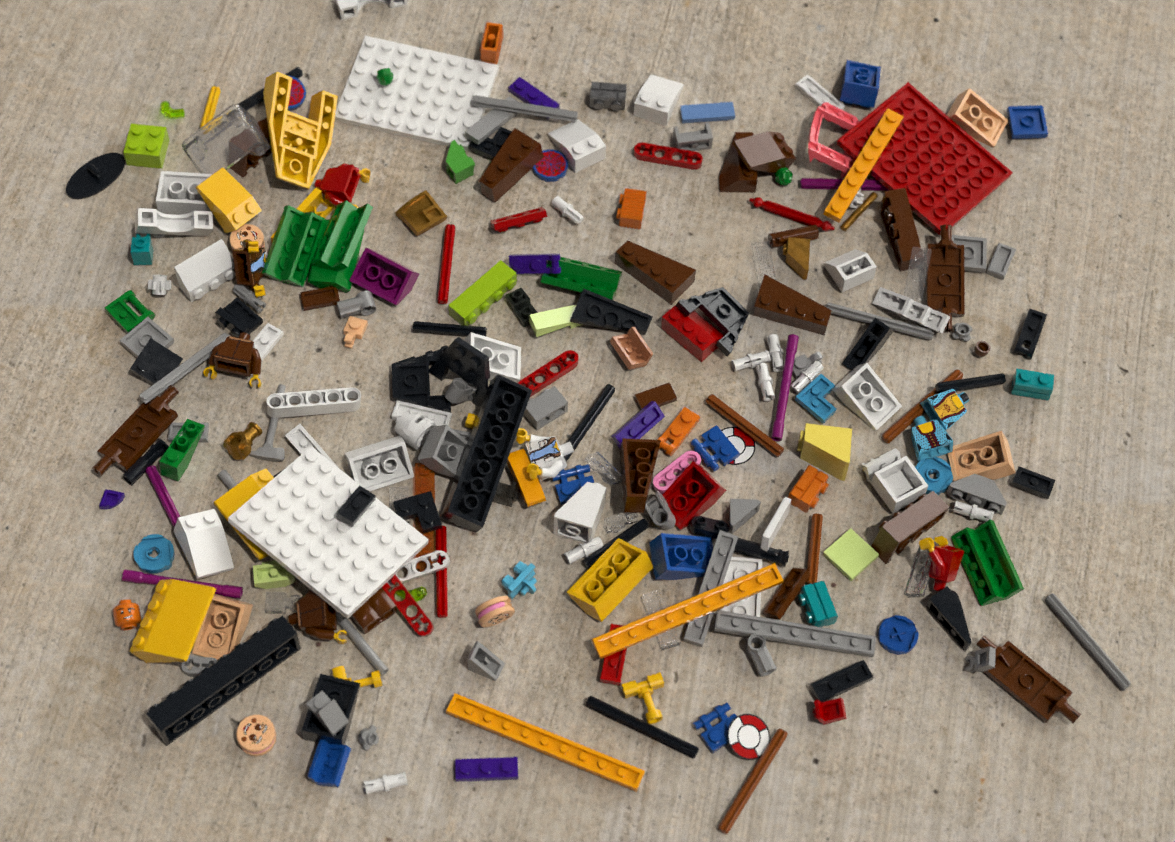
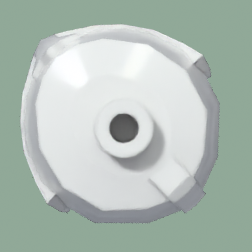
(413, 428)

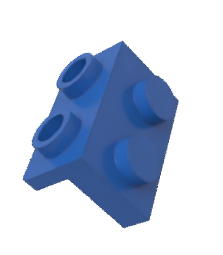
(328, 764)

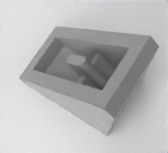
(741, 511)
(484, 662)

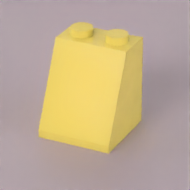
(826, 448)

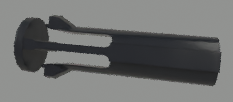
(145, 461)
(754, 550)

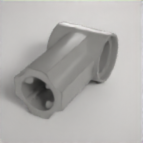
(362, 303)
(760, 656)

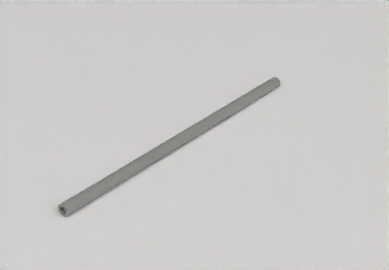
(341, 620)

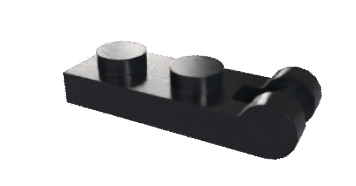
(1030, 333)

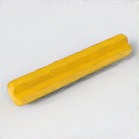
(210, 105)

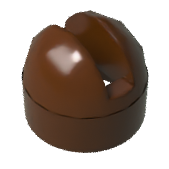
(981, 348)

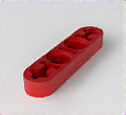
(668, 153)
(549, 376)
(405, 604)

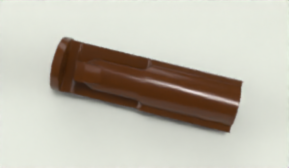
(780, 238)

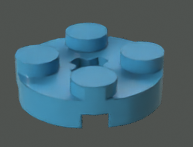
(941, 468)
(157, 564)

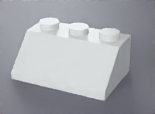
(178, 193)
(205, 271)
(380, 464)

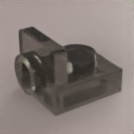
(506, 494)

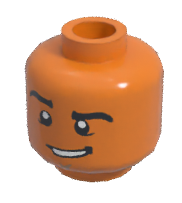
(127, 615)

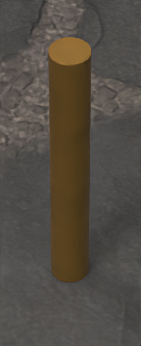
(858, 212)

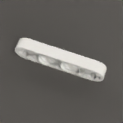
(414, 574)

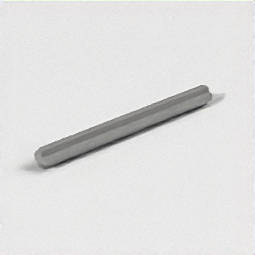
(525, 108)
(868, 318)
(181, 370)
(1088, 642)

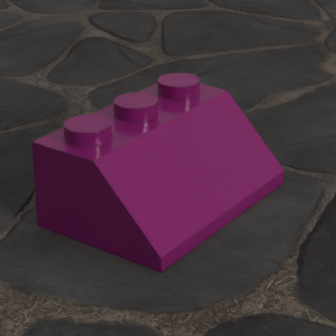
(384, 276)

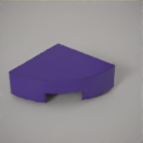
(111, 499)

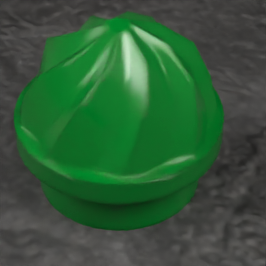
(384, 76)
(783, 176)

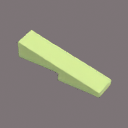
(552, 320)

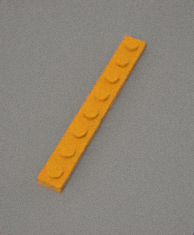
(863, 165)

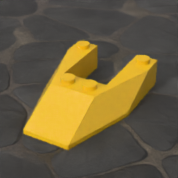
(297, 141)

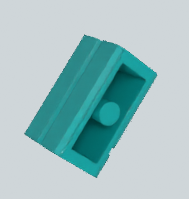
(1032, 384)
(818, 604)

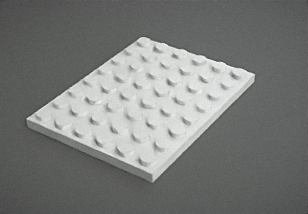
(427, 95)
(299, 529)

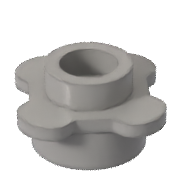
(964, 327)
(368, 737)

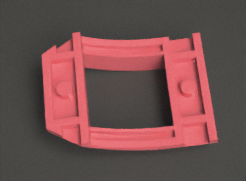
(822, 153)

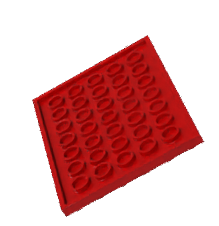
(931, 158)

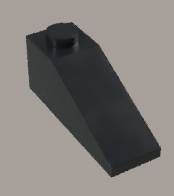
(868, 344)
(949, 612)

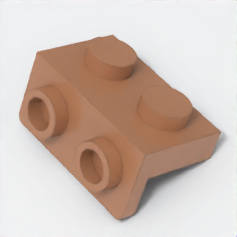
(632, 349)

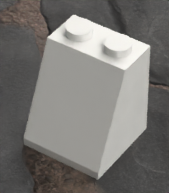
(581, 513)

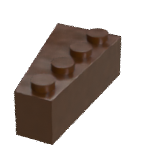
(510, 164)
(899, 226)
(658, 273)
(637, 469)

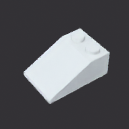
(657, 99)
(579, 145)
(503, 357)
(867, 396)
(204, 543)

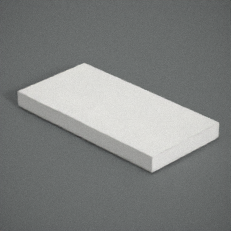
(737, 568)

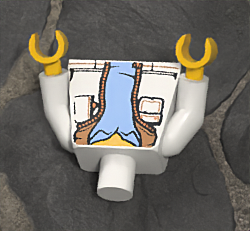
(545, 454)

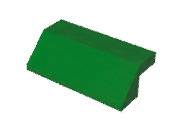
(341, 236)
(293, 246)
(582, 275)
(339, 279)
(987, 563)

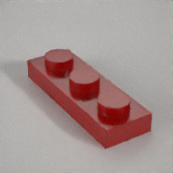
(519, 219)
(613, 665)

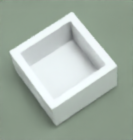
(899, 484)

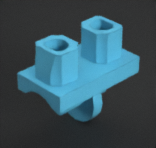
(523, 583)

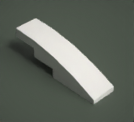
(911, 310)

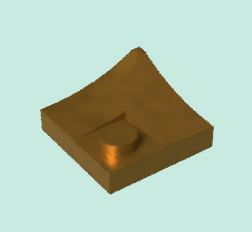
(421, 213)

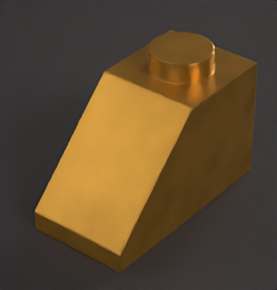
(797, 255)

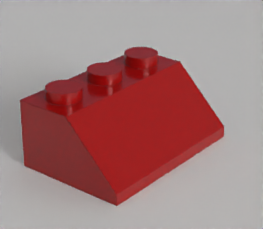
(691, 332)

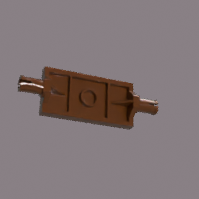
(946, 277)
(1029, 682)

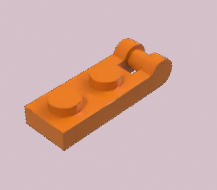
(678, 430)

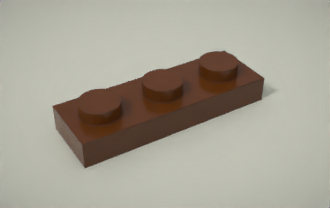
(786, 593)

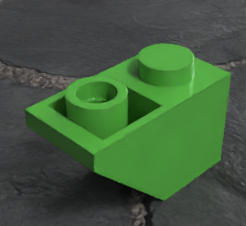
(458, 164)

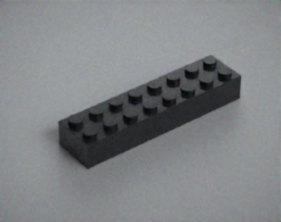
(486, 453)
(223, 680)

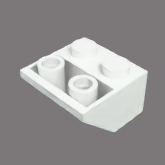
(851, 269)

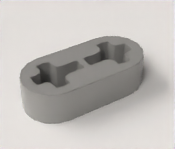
(199, 663)

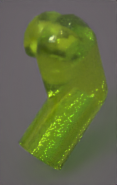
(170, 112)
(417, 593)

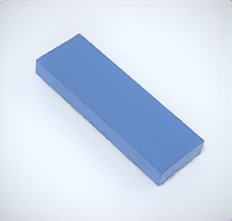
(707, 112)

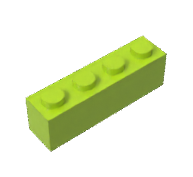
(483, 294)

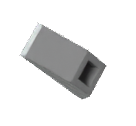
(978, 491)

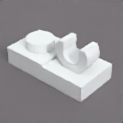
(879, 463)

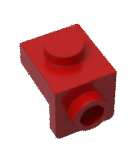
(829, 711)

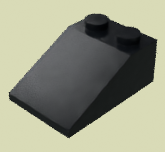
(345, 694)

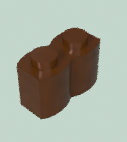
(374, 611)

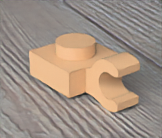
(354, 329)

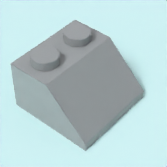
(443, 450)

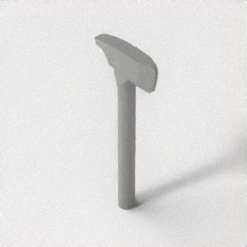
(267, 452)

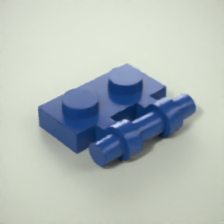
(720, 446)
(568, 489)
(715, 736)

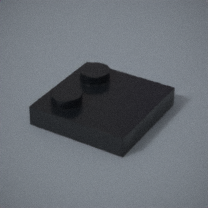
(155, 362)

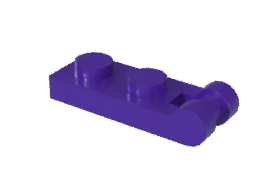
(534, 263)

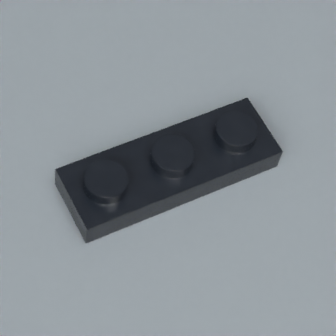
(841, 681)

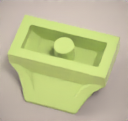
(271, 575)

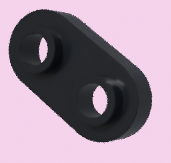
(708, 527)

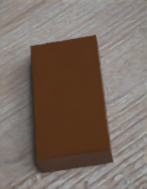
(319, 298)
(661, 395)

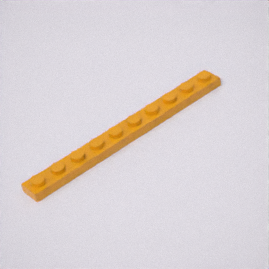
(687, 611)
(545, 742)

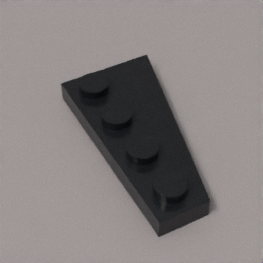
(603, 312)

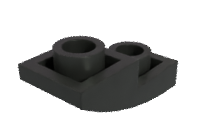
(520, 305)

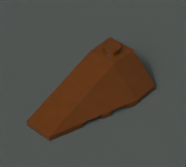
(734, 173)

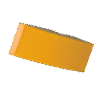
(529, 488)

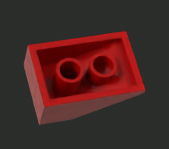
(692, 494)

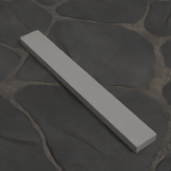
(795, 633)

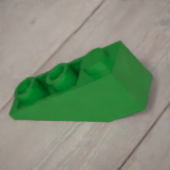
(181, 450)

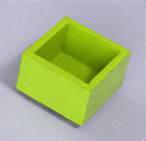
(146, 146)

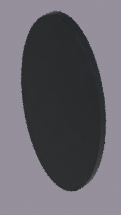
(95, 175)

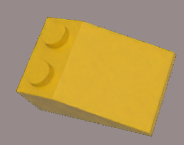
(228, 200)

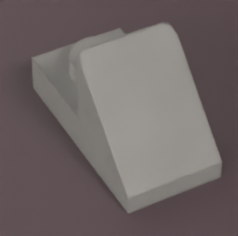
(327, 712)

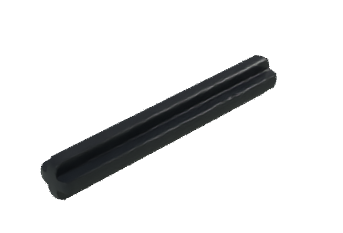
(448, 328)
(970, 383)
(626, 536)

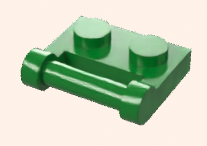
(124, 315)

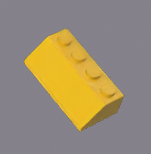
(610, 579)

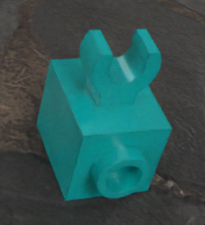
(142, 250)

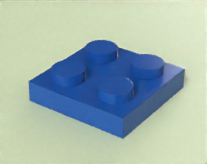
(1027, 122)

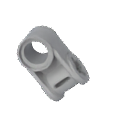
(460, 391)
(658, 508)

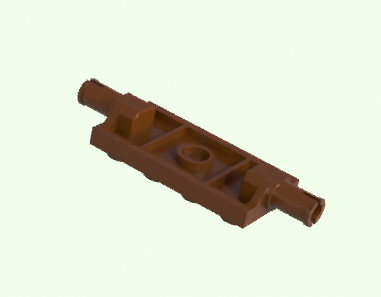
(137, 433)

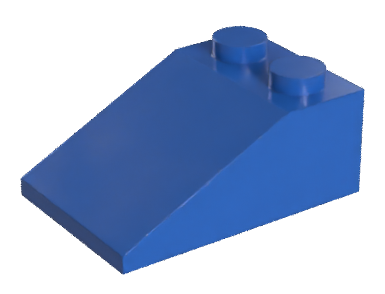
(860, 84)
(680, 556)

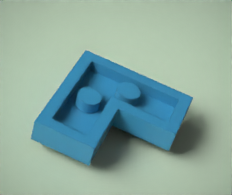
(814, 400)

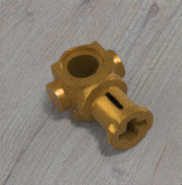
(240, 442)

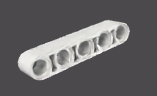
(304, 406)

